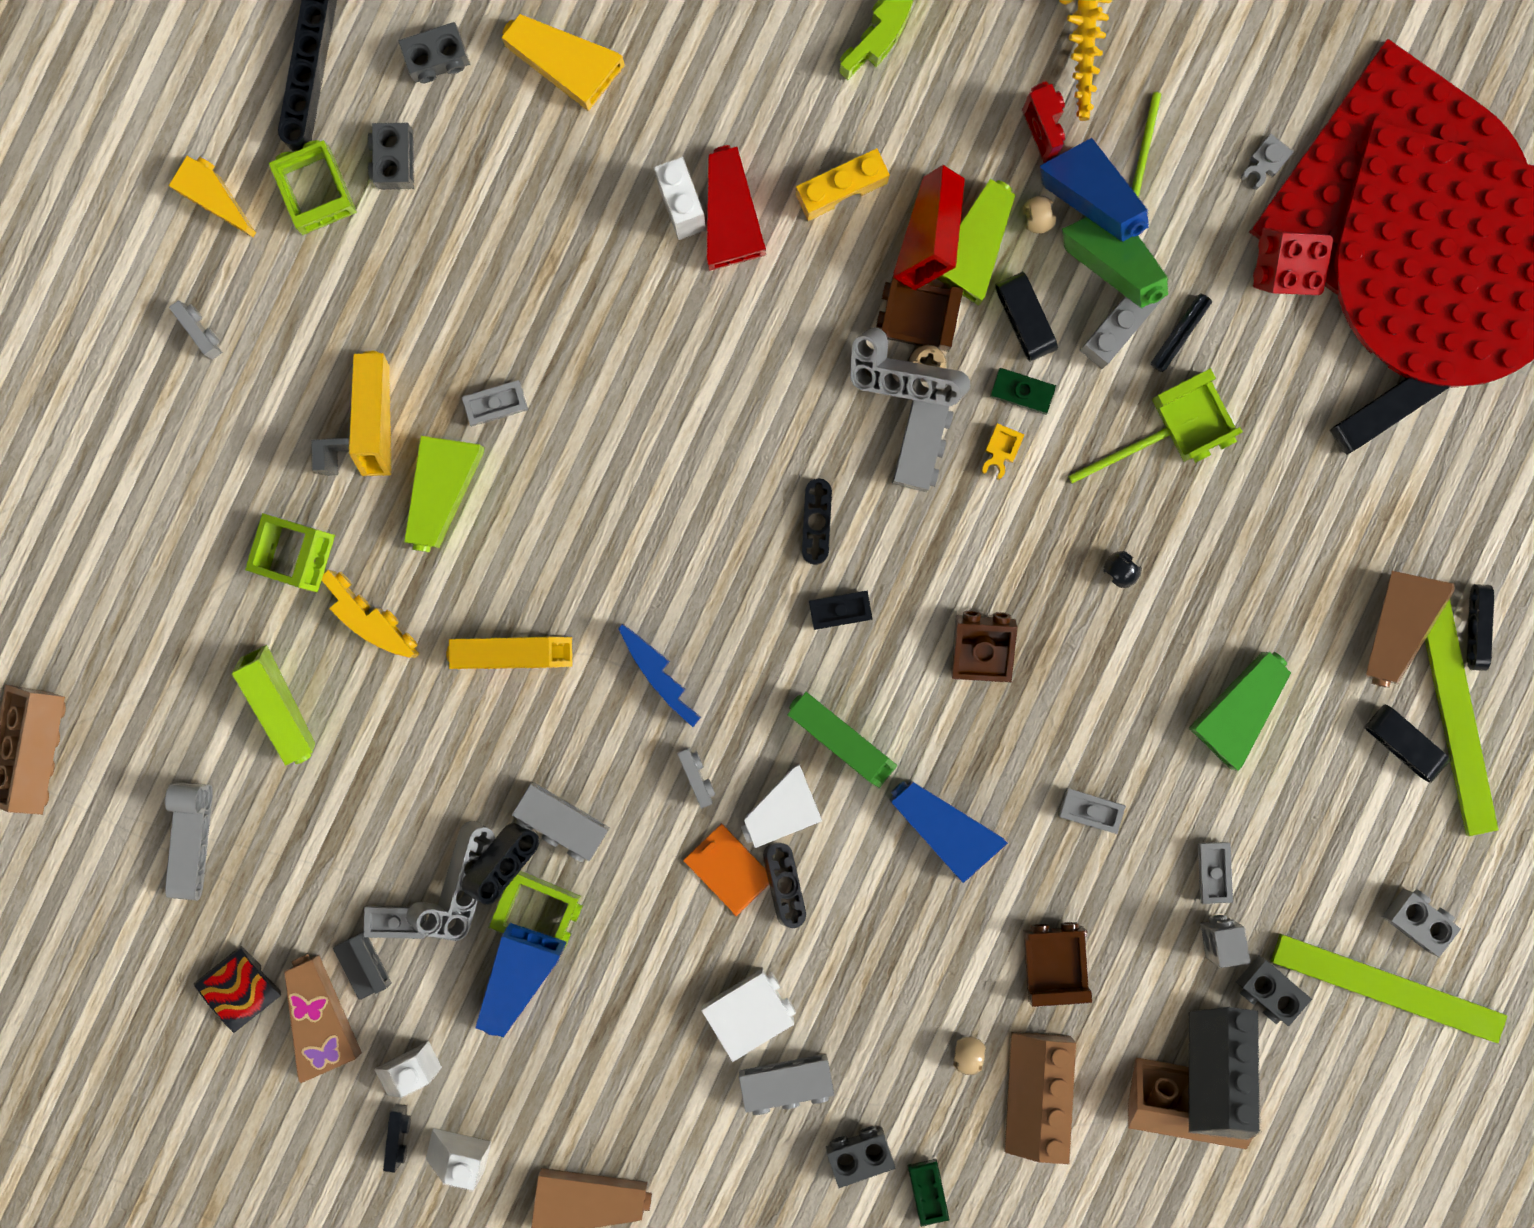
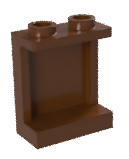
(920, 315)
(1056, 965)

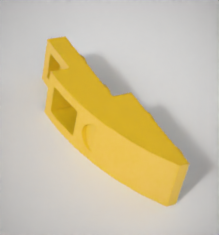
(375, 627)

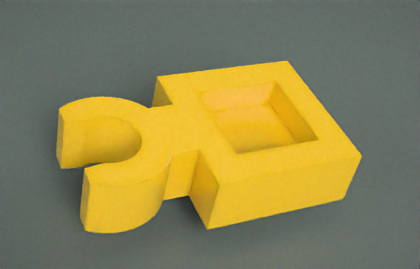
(1003, 447)

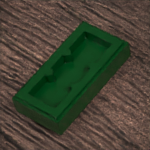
(1023, 391)
(928, 1192)

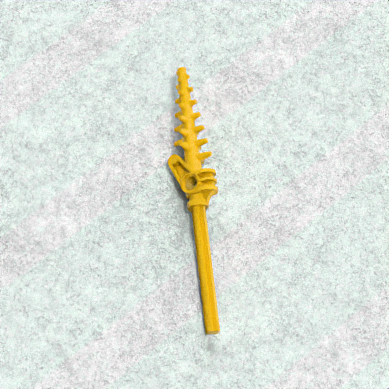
(1084, 53)

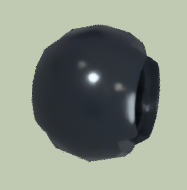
(1122, 569)

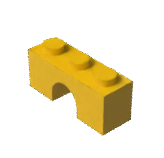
(853, 177)

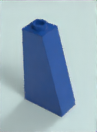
(1096, 189)
(949, 832)
(517, 973)

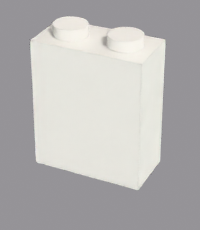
(680, 198)
(749, 1014)

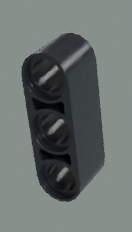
(1026, 316)
(1407, 743)
(500, 863)

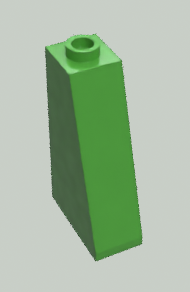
(1123, 264)
(1239, 713)
(841, 739)

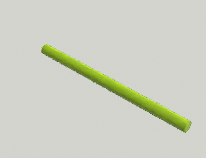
(1146, 141)
(1123, 453)

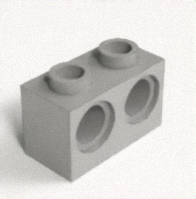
(1419, 925)
(1225, 941)

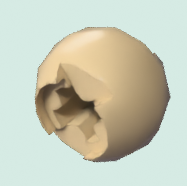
(1039, 214)
(925, 351)
(969, 1055)

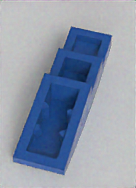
(652, 666)

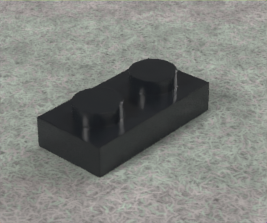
(840, 610)
(395, 1150)

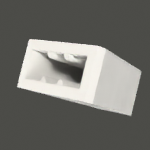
(782, 810)
(409, 1071)
(457, 1158)

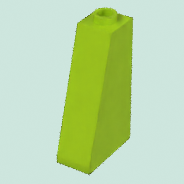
(980, 241)
(439, 486)
(274, 705)

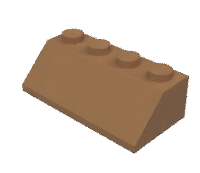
(27, 747)
(1040, 1097)
(1161, 1103)

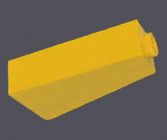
(567, 61)
(370, 414)
(510, 653)

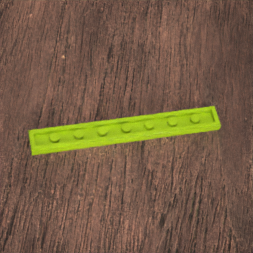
(1460, 726)
(1389, 988)

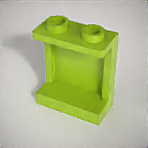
(1213, 425)

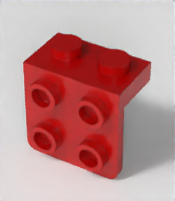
(1292, 262)

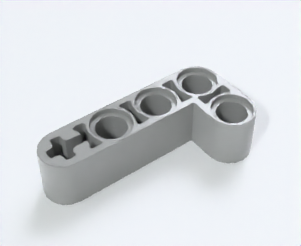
(944, 384)
(188, 839)
(448, 906)

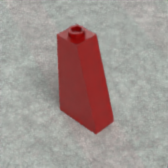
(732, 219)
(933, 230)

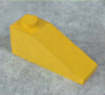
(207, 189)

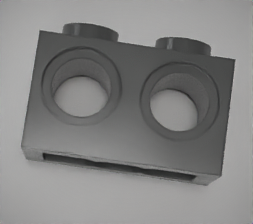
(433, 44)
(399, 155)
(1276, 986)
(863, 1164)

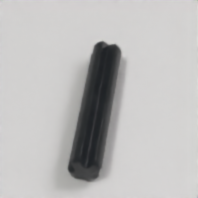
(1181, 332)

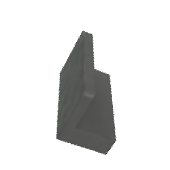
(326, 456)
(362, 966)

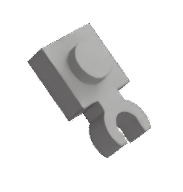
(1268, 159)

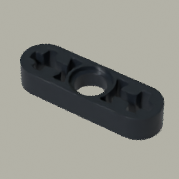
(810, 499)
(1480, 627)
(783, 908)

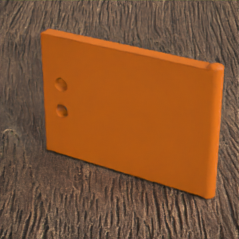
(728, 869)

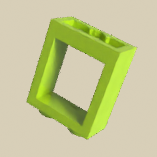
(321, 215)
(315, 546)
(510, 893)

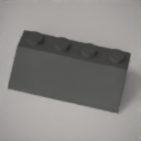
(1224, 1073)

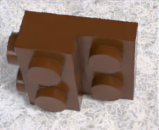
(984, 647)

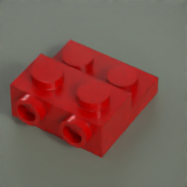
(1042, 115)

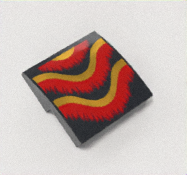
(237, 989)

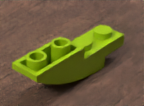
(877, 41)

